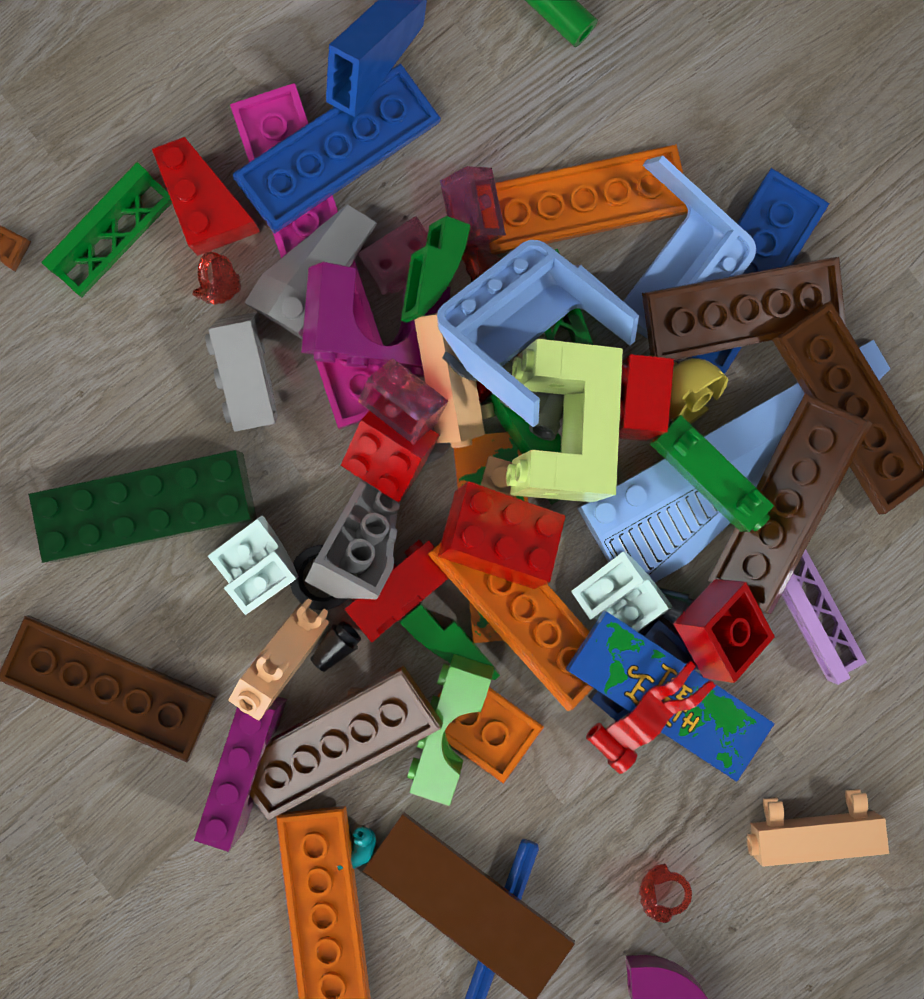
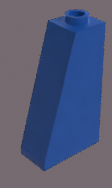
(369, 50)

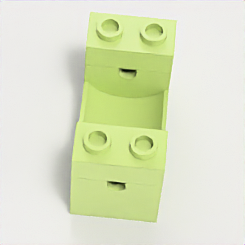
(590, 424)

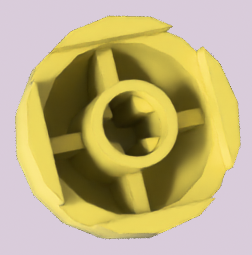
(693, 387)

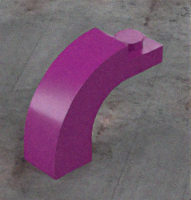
(660, 979)

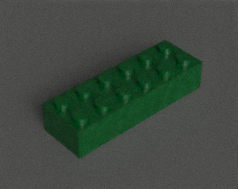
(142, 506)

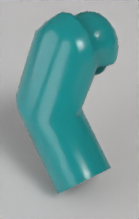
(362, 847)

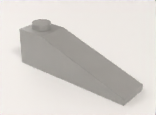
(283, 287)
(359, 548)

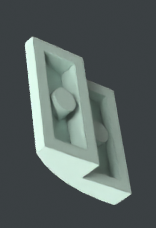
(254, 565)
(623, 592)

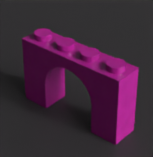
(332, 329)
(229, 798)

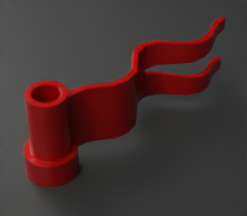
(645, 721)

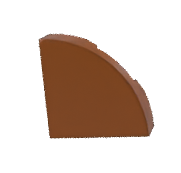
(12, 248)

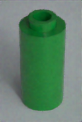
(567, 17)

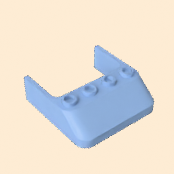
(700, 250)
(515, 306)

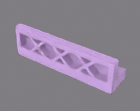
(807, 620)

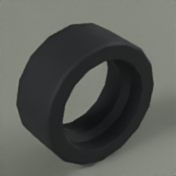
(299, 589)

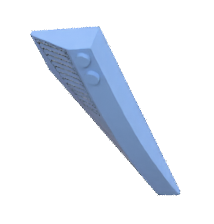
(664, 517)

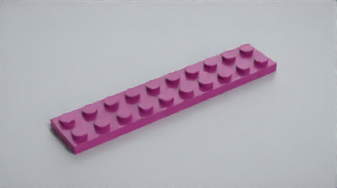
(262, 125)

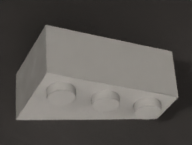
(242, 372)

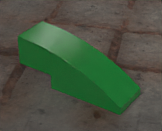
(434, 266)
(443, 641)

